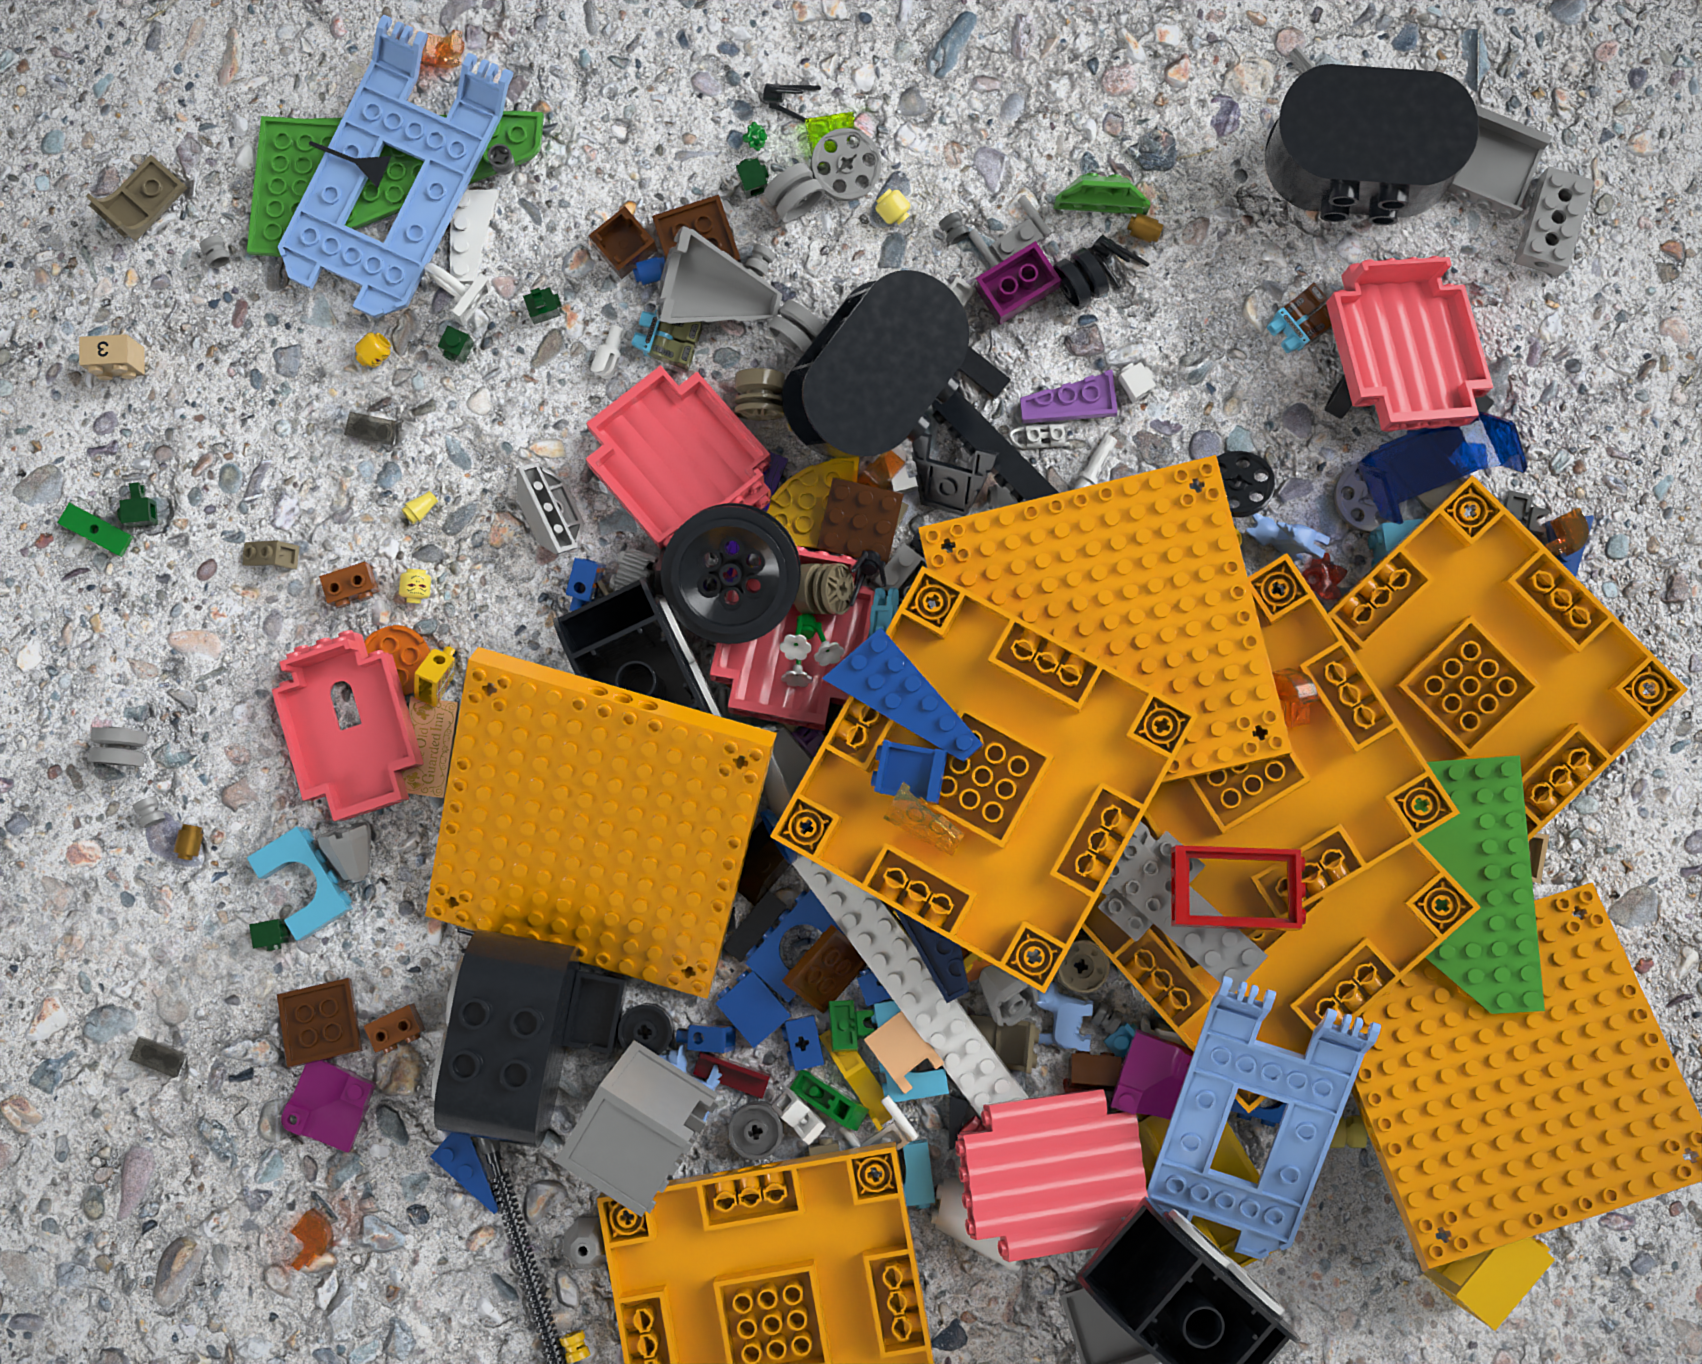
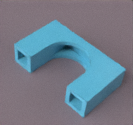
(329, 899)
(924, 1082)
(918, 1176)

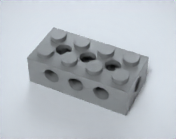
(1554, 221)

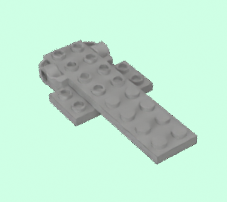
(1141, 895)

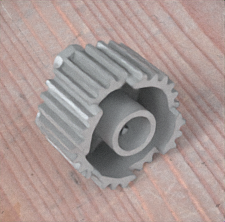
(632, 566)

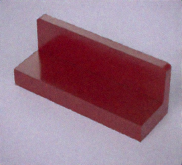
(733, 1074)

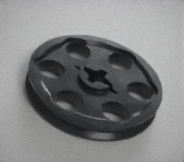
(1249, 484)

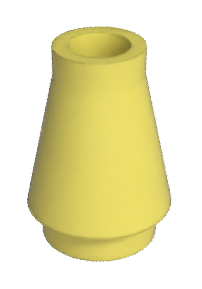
(418, 508)

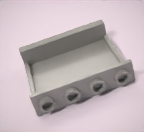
(1500, 164)
(1097, 1334)

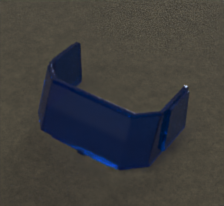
(1436, 457)

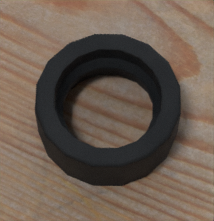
(1340, 400)

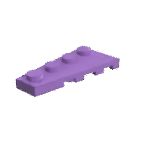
(1080, 400)

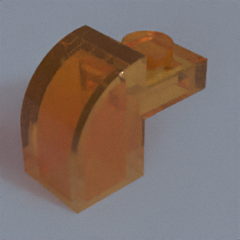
(443, 51)
(882, 470)
(1571, 533)
(1297, 691)
(316, 1234)

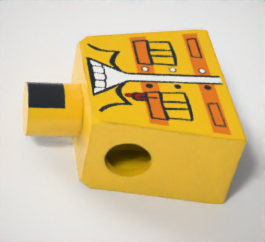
(434, 675)

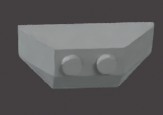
(549, 508)

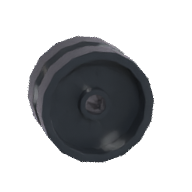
(1081, 278)
(653, 1017)

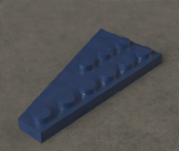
(940, 956)

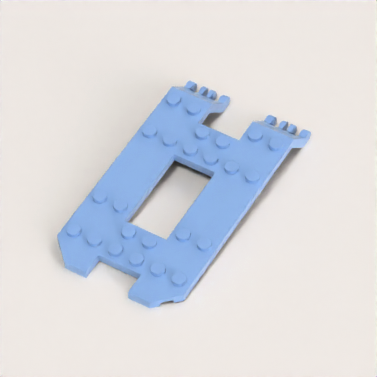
(379, 117)
(1315, 1096)

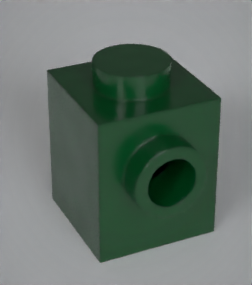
(752, 177)
(455, 344)
(269, 934)

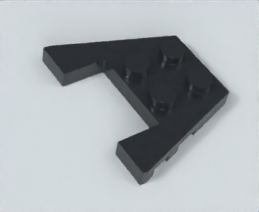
(948, 485)

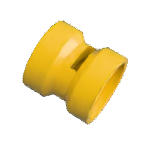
(575, 1346)

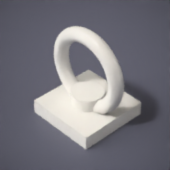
(466, 296)

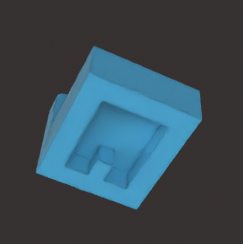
(1121, 1039)

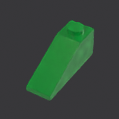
(829, 1100)

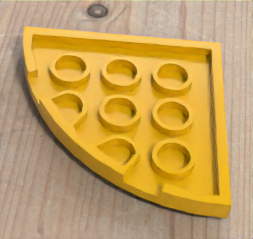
(804, 498)

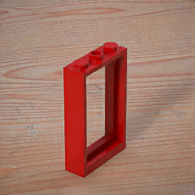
(1181, 892)

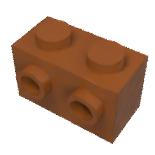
(349, 584)
(394, 1028)

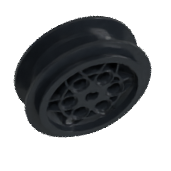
(708, 610)

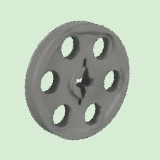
(845, 153)
(1359, 491)

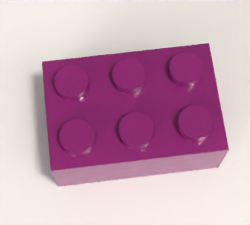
(1017, 283)

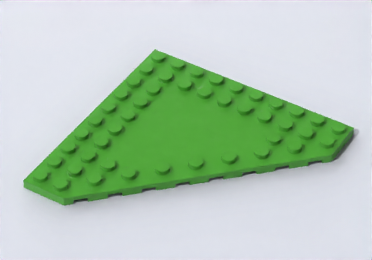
(1488, 855)

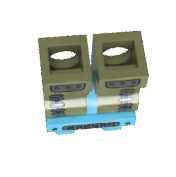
(668, 342)

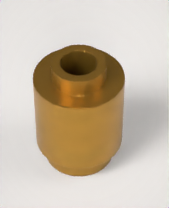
(1145, 228)
(188, 842)

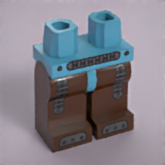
(1295, 322)

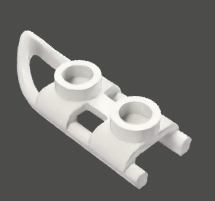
(1034, 436)

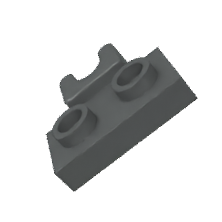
(1520, 506)

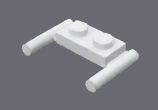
(898, 1130)

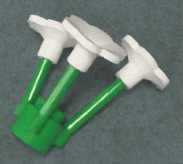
(798, 648)

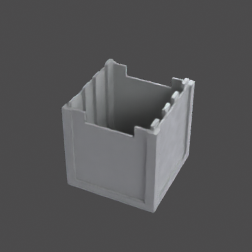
(637, 1128)

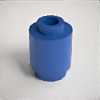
(649, 270)

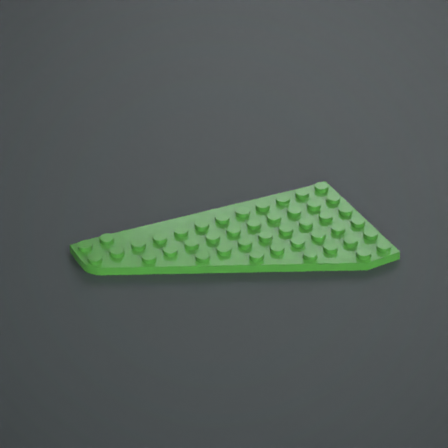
(289, 163)

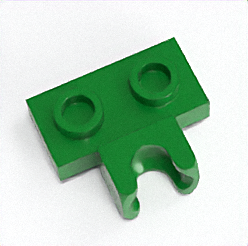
(847, 1025)

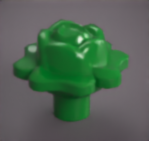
(756, 136)

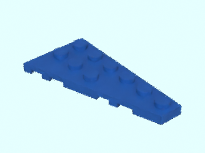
(893, 686)

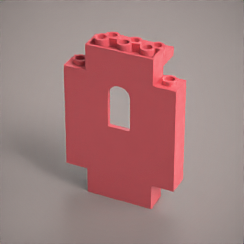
(353, 766)

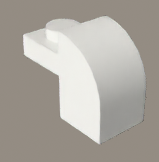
(799, 1116)

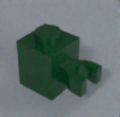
(542, 305)
(138, 510)

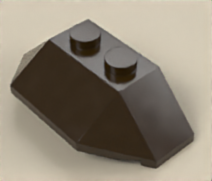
(761, 865)

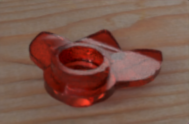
(1326, 577)

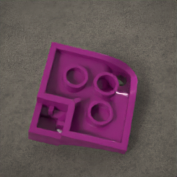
(1151, 1076)
(329, 1104)

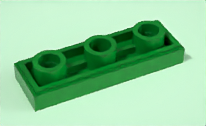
(85, 524)

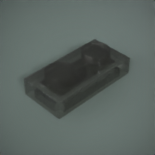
(370, 428)
(157, 1056)

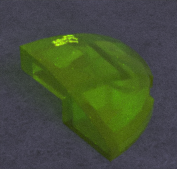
(820, 126)

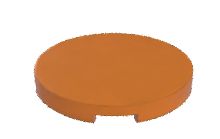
(407, 648)

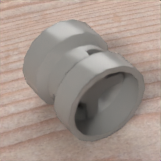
(215, 253)
(760, 260)
(149, 812)

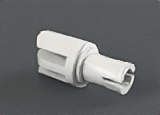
(608, 354)

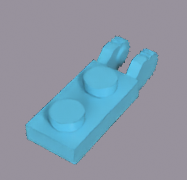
(883, 614)

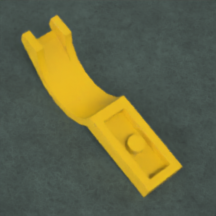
(861, 1080)

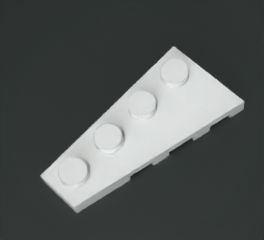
(469, 233)

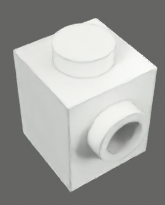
(1136, 381)

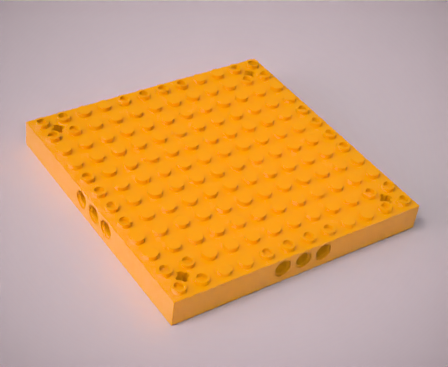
(1143, 584)
(1501, 652)
(1336, 797)
(1039, 805)
(596, 820)
(1342, 959)
(1525, 1115)
(771, 1266)

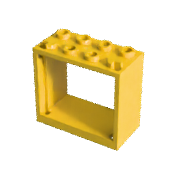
(1494, 1280)

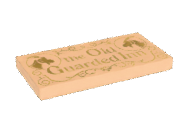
(435, 736)

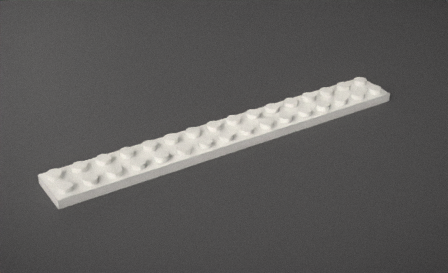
(905, 977)

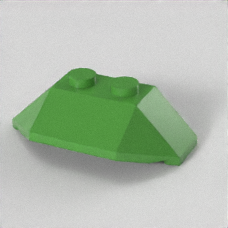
(1102, 194)

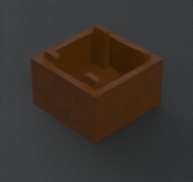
(623, 242)

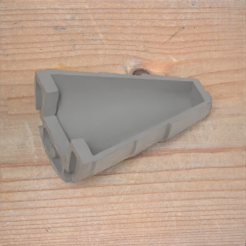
(711, 285)

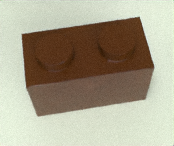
(1093, 1071)

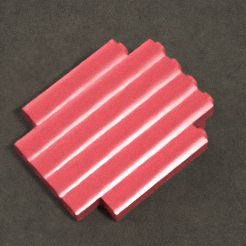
(1409, 343)
(676, 453)
(758, 665)
(1050, 1173)

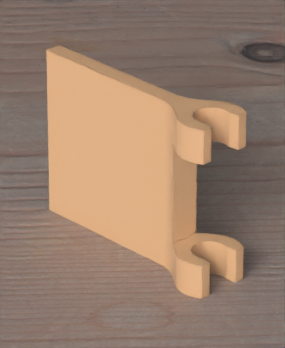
(901, 1049)

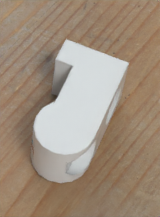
(901, 482)

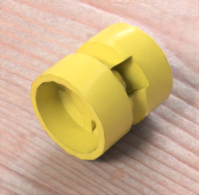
(1350, 1132)

